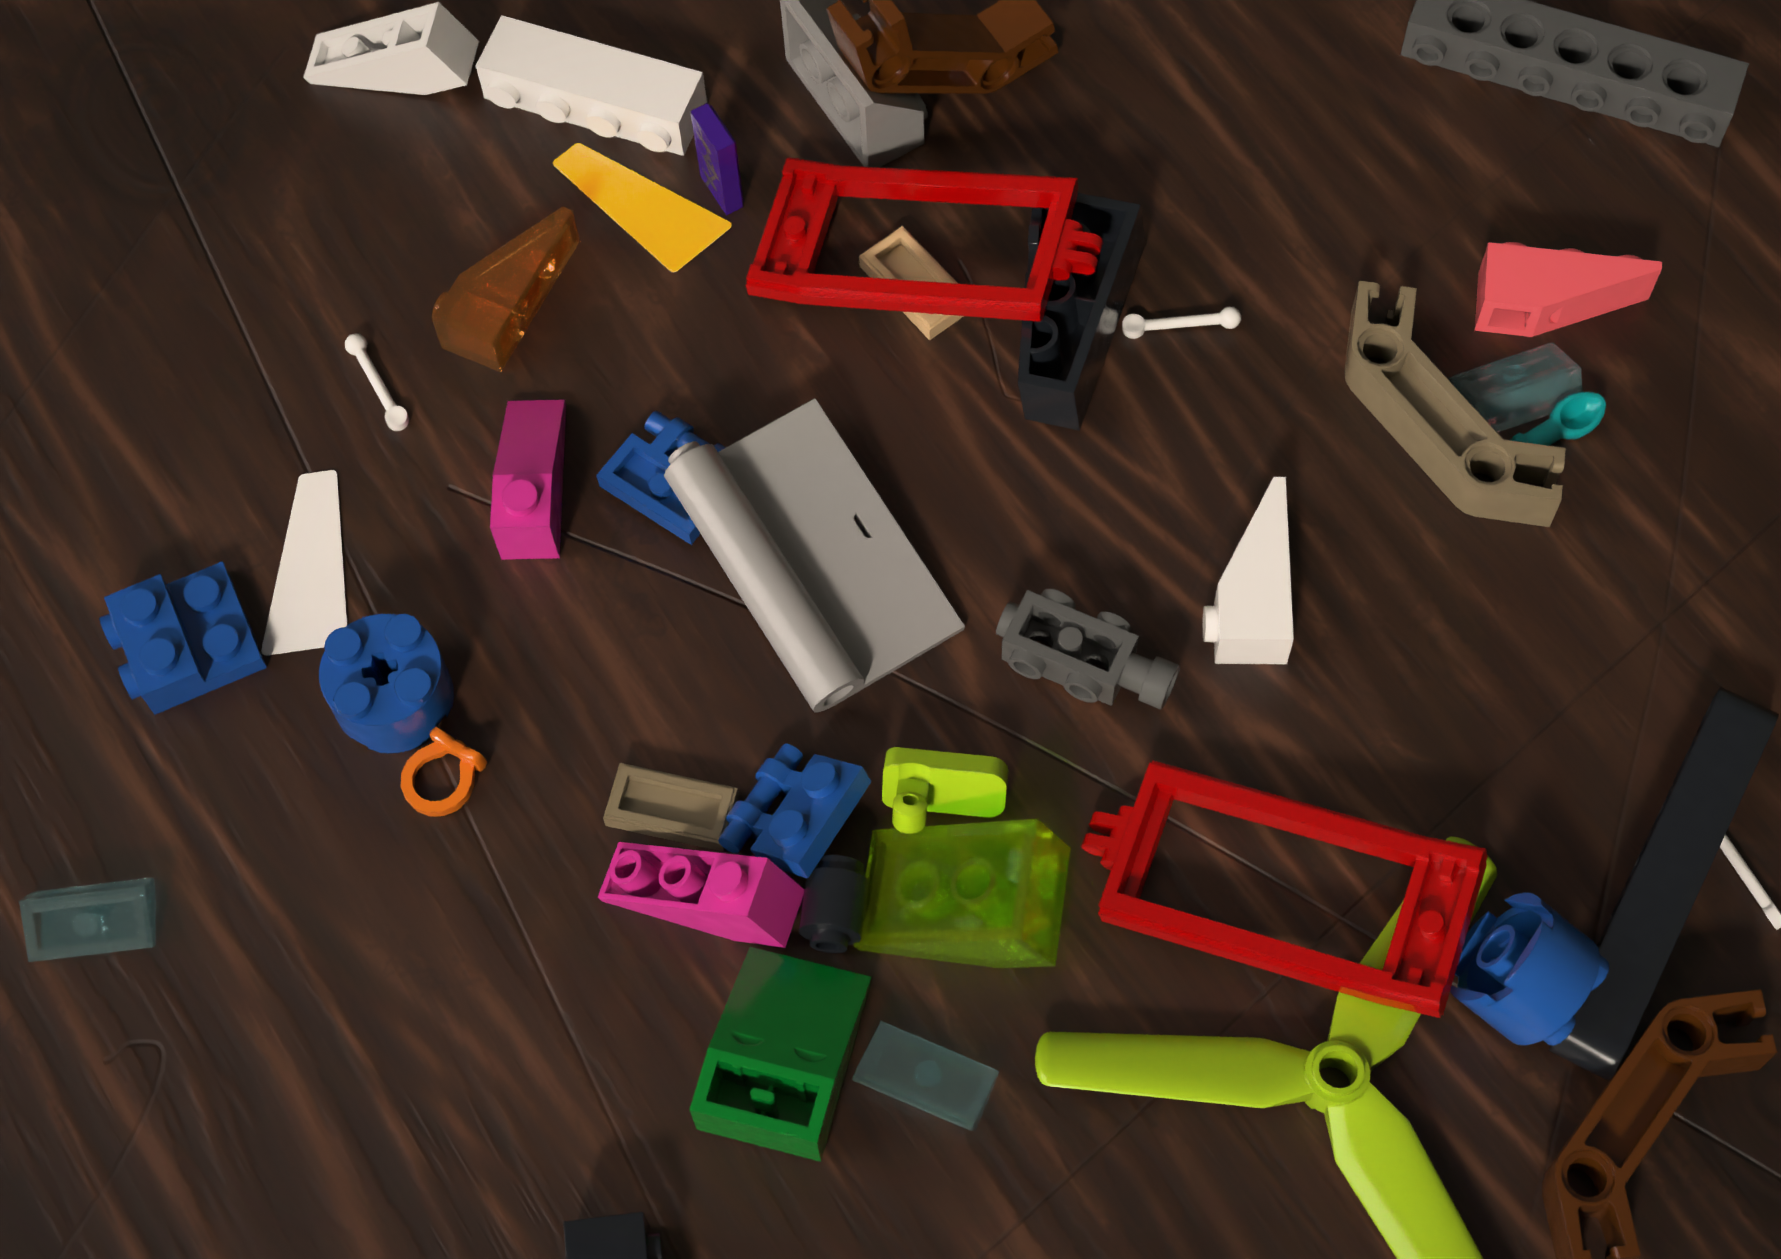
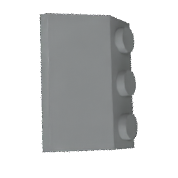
(871, 123)

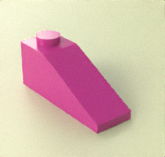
(529, 480)

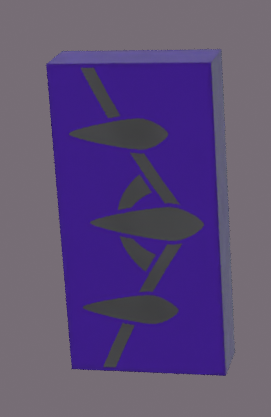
(717, 158)

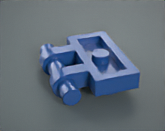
(638, 472)
(807, 818)

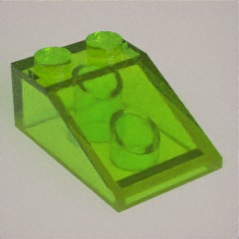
(967, 893)

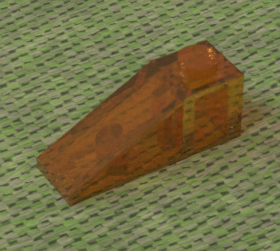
(502, 293)

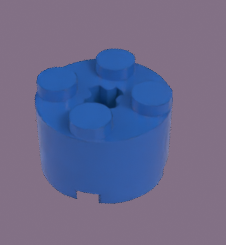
(386, 682)
(1528, 971)

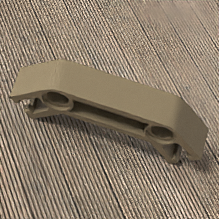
(1441, 426)

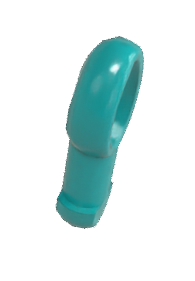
(1569, 419)

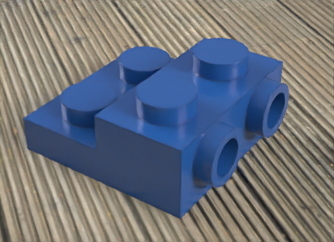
(181, 637)

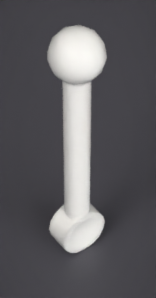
(1135, 325)
(395, 416)
(1751, 882)

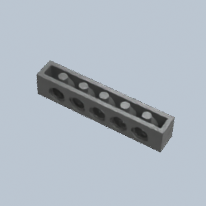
(1580, 63)

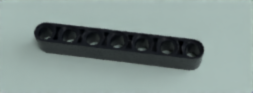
(1668, 878)

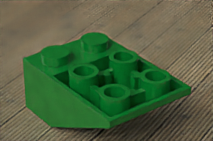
(780, 1054)

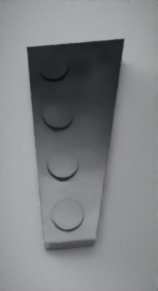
(1068, 347)

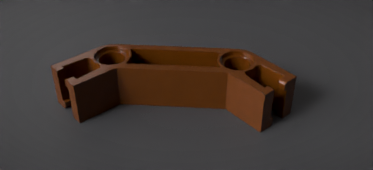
(943, 51)
(1635, 1111)

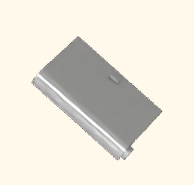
(826, 590)

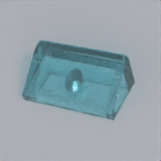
(1520, 386)
(89, 919)
(926, 1076)

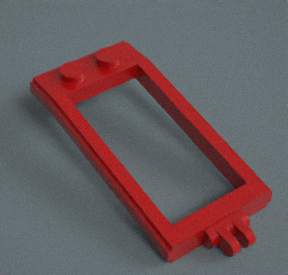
(806, 205)
(1427, 932)

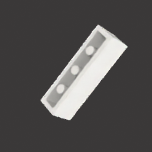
(591, 85)

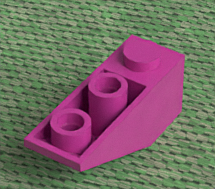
(705, 891)

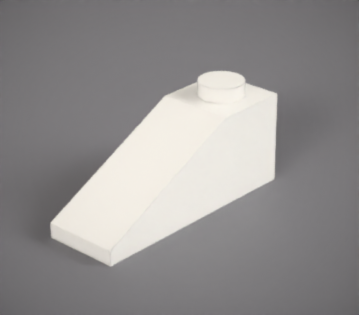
(400, 53)
(1254, 597)

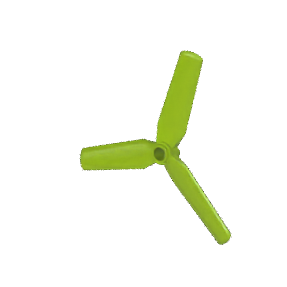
(1366, 1131)

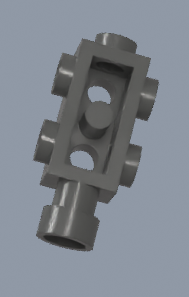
(1076, 644)

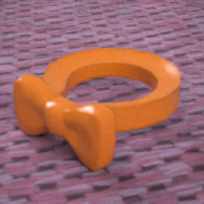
(442, 744)

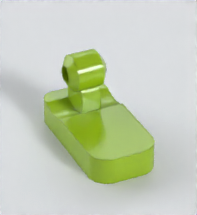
(941, 783)

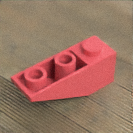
(1547, 289)

